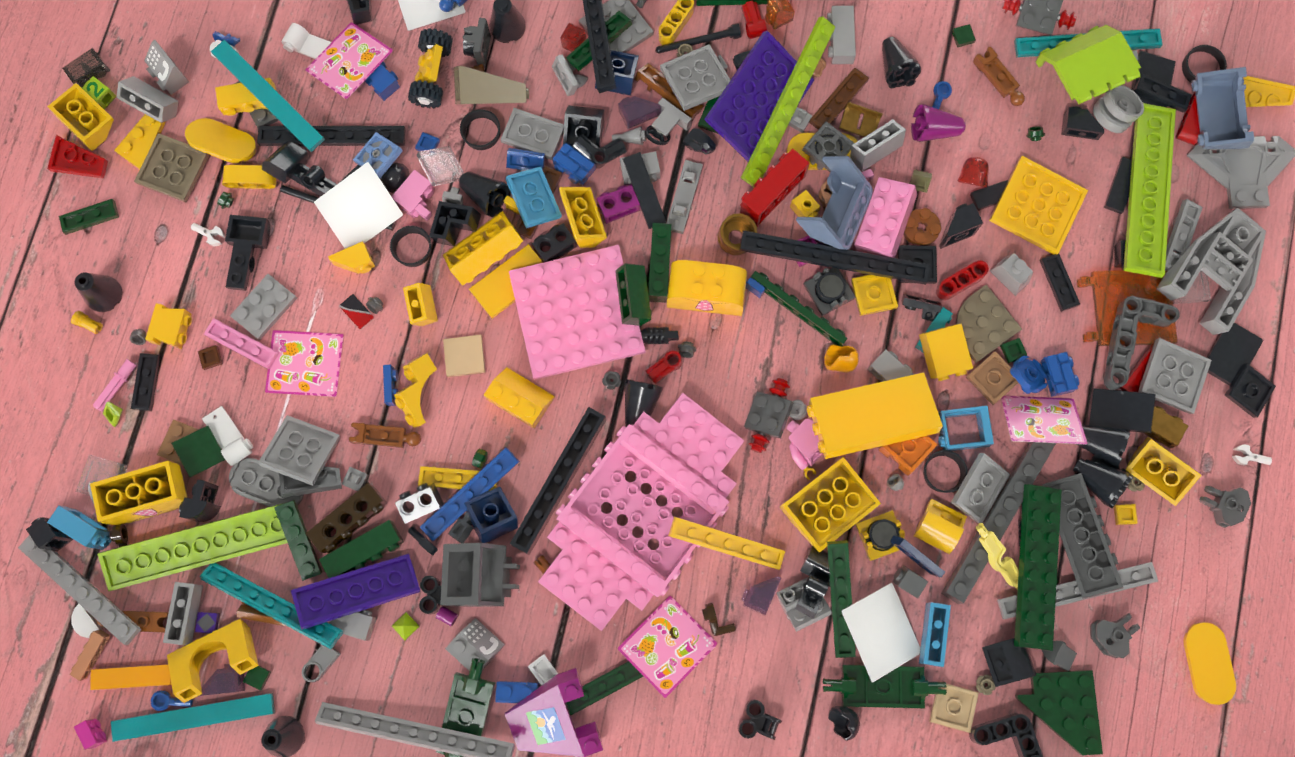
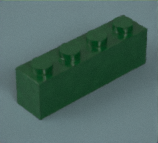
(659, 262)
(362, 550)

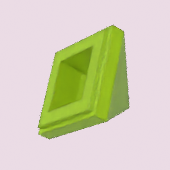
(112, 413)
(405, 626)

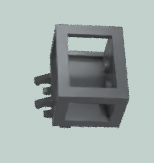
(476, 575)

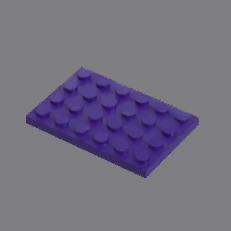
(752, 95)

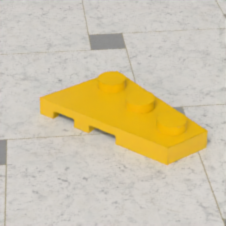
(139, 140)

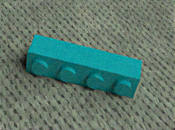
(939, 322)

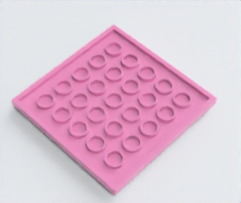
(573, 313)

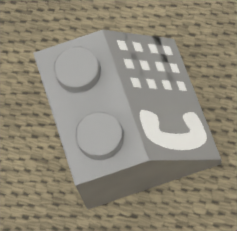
(164, 69)
(475, 642)

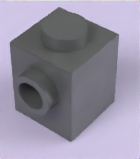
(909, 581)

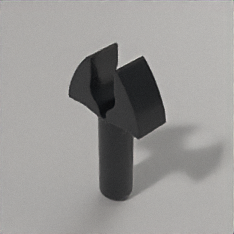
(428, 546)

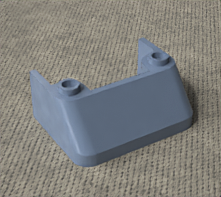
(845, 207)

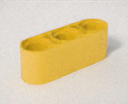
(675, 28)
(247, 177)

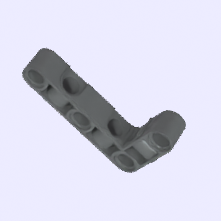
(1125, 329)

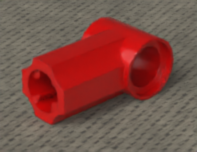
(754, 23)
(663, 368)

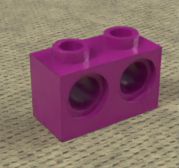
(620, 207)

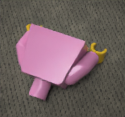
(804, 445)

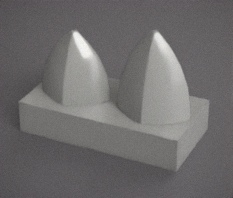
(564, 72)

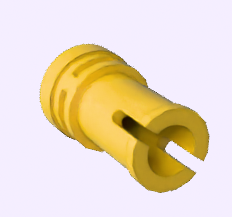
(83, 320)

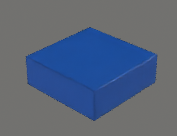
(427, 142)
(755, 287)

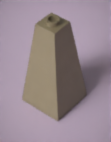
(485, 88)

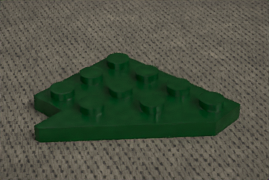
(1067, 707)

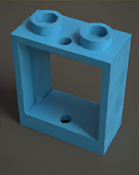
(983, 423)
(80, 528)

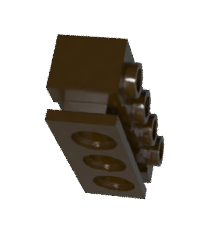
(321, 533)

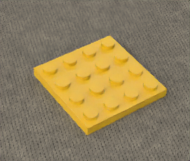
(1038, 205)

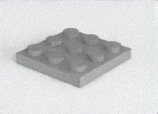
(634, 35)
(695, 77)
(1175, 375)
(299, 450)

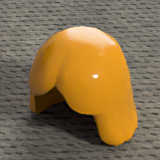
(841, 358)

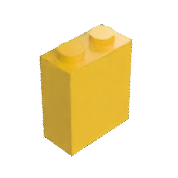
(946, 352)

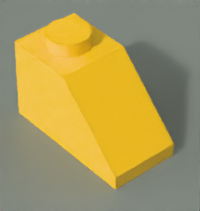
(354, 259)

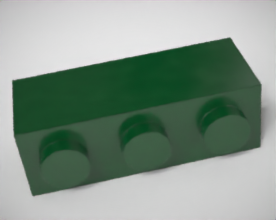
(633, 294)

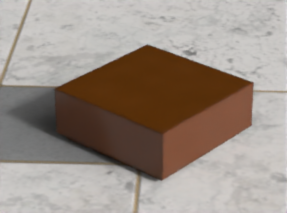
(210, 357)

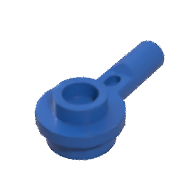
(941, 90)
(162, 700)

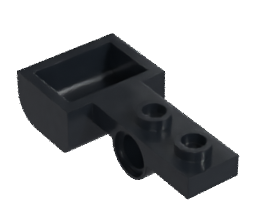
(290, 163)
(244, 235)
(817, 584)

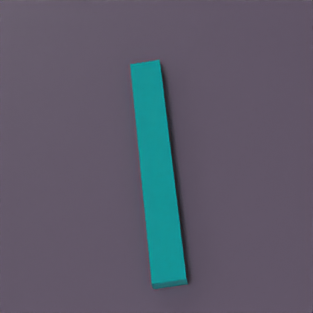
(1135, 38)
(267, 96)
(267, 603)
(192, 717)

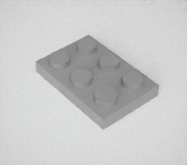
(532, 133)
(263, 306)
(980, 488)

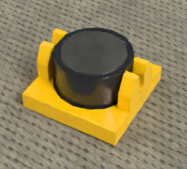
(880, 534)

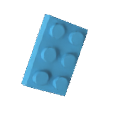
(533, 197)

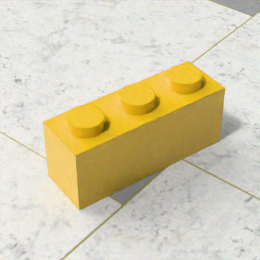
(237, 98)

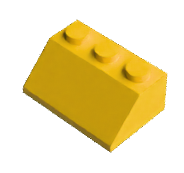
(82, 116)
(583, 216)
(519, 397)
(1162, 471)

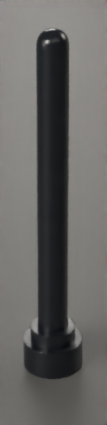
(732, 32)

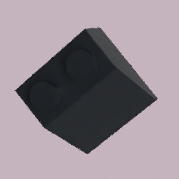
(583, 121)
(962, 225)

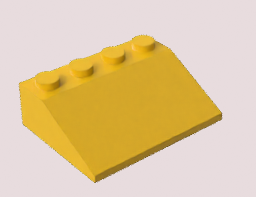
(830, 505)

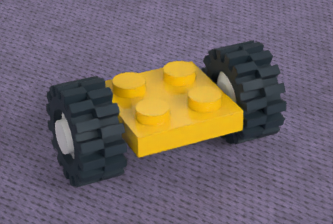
(422, 90)

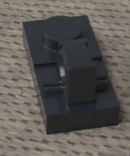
(928, 307)

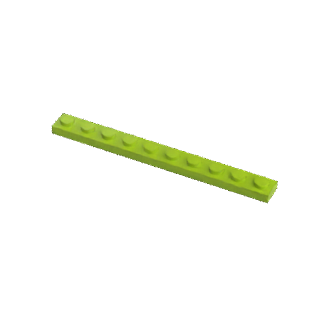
(788, 101)

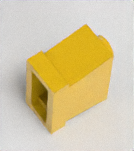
(169, 326)

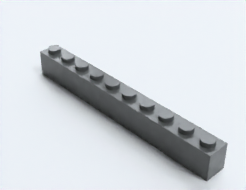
(997, 520)

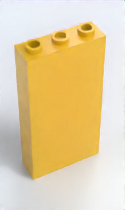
(874, 415)

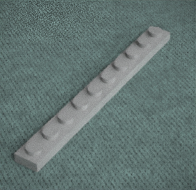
(411, 732)

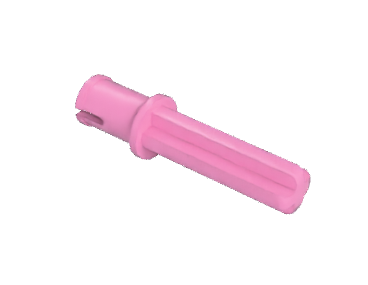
(115, 384)

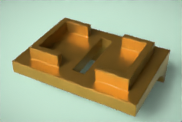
(851, 118)

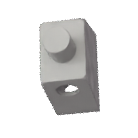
(1012, 273)

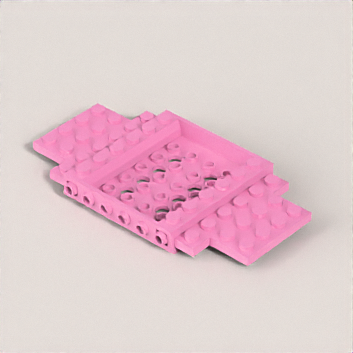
(603, 560)

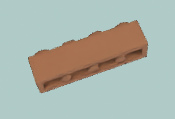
(89, 655)

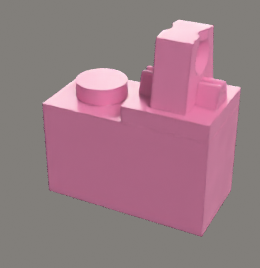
(412, 194)

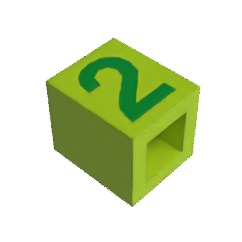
(99, 92)

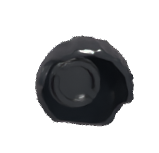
(394, 176)
(845, 722)

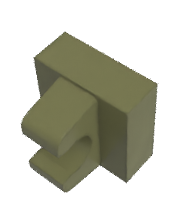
(921, 180)

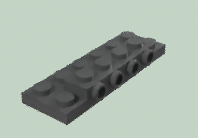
(1084, 539)

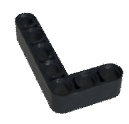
(1010, 730)

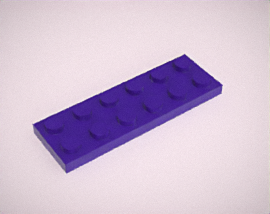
(355, 591)

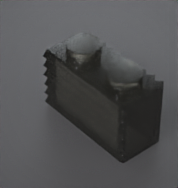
(85, 67)

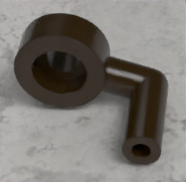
(119, 535)
(709, 614)

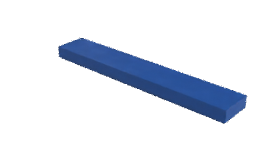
(475, 487)

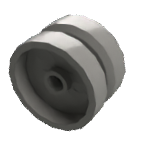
(1118, 109)

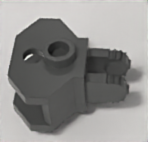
(1227, 505)
(1115, 635)

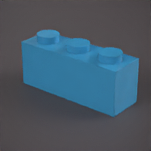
(934, 634)

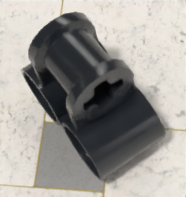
(434, 594)
(760, 722)

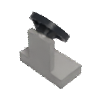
(666, 122)

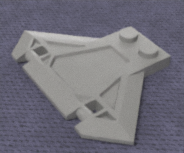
(1246, 171)

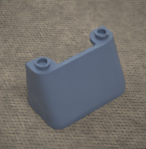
(1222, 109)

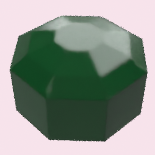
(480, 458)

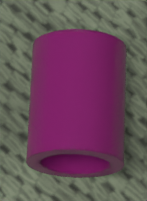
(446, 616)

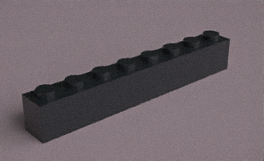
(558, 481)

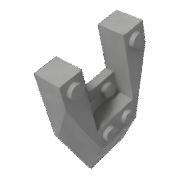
(1230, 257)

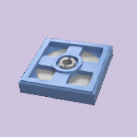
(379, 153)

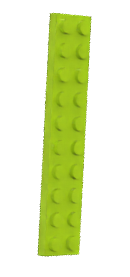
(1150, 192)
(191, 548)

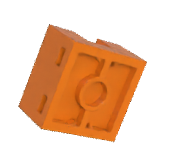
(909, 453)

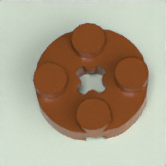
(932, 228)

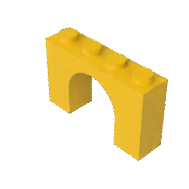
(186, 661)

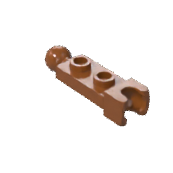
(999, 76)
(384, 436)
(146, 620)

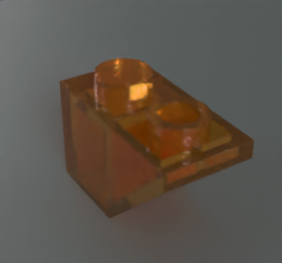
(779, 13)

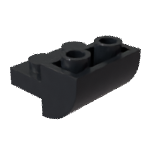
(201, 506)
(1008, 662)

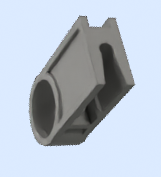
(323, 659)

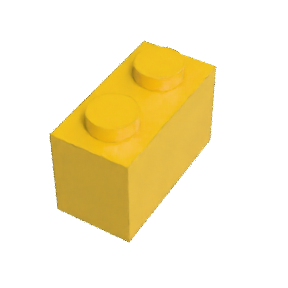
(420, 304)

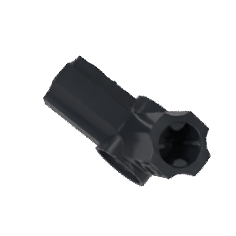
(608, 152)

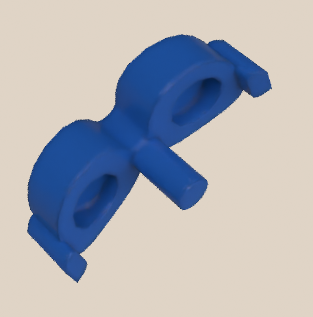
(228, 38)

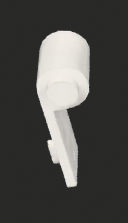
(300, 41)
(228, 436)

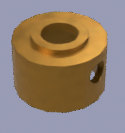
(734, 222)

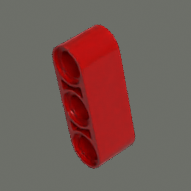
(1189, 126)
(968, 274)

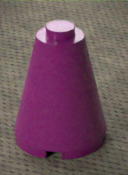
(935, 124)

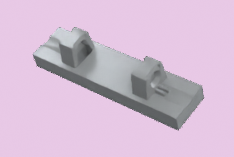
(684, 196)
(1182, 231)

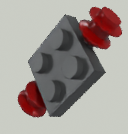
(1040, 14)
(768, 415)

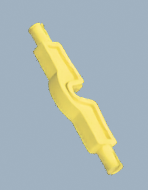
(995, 552)

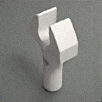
(209, 233)
(1245, 449)

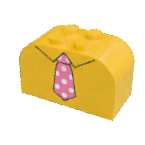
(707, 287)
(139, 494)

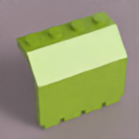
(1092, 62)

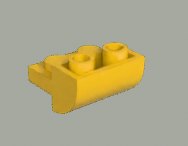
(940, 526)

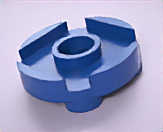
(1029, 383)

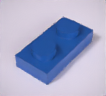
(524, 159)
(390, 375)

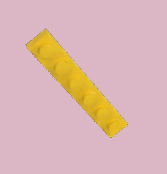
(726, 543)

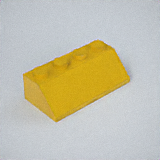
(482, 248)

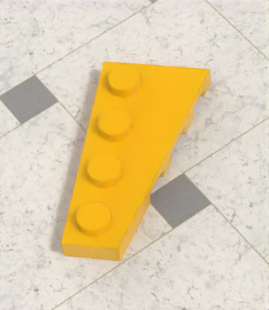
(1267, 93)

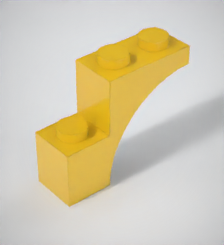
(409, 397)

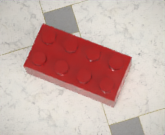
(774, 186)

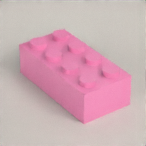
(886, 218)

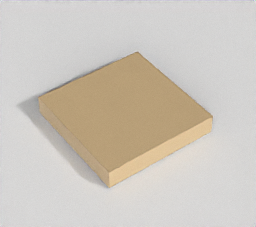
(464, 356)
(955, 708)

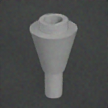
(634, 136)

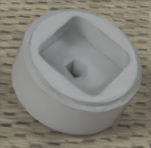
(798, 410)

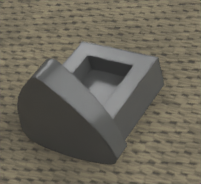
(1061, 655)

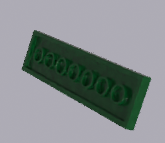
(1038, 567)

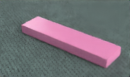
(241, 343)

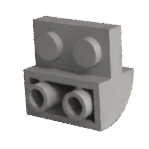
(789, 598)

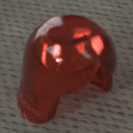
(975, 172)

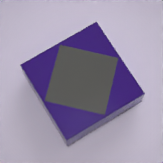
(207, 622)

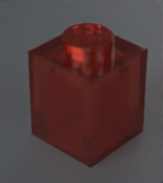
(572, 37)

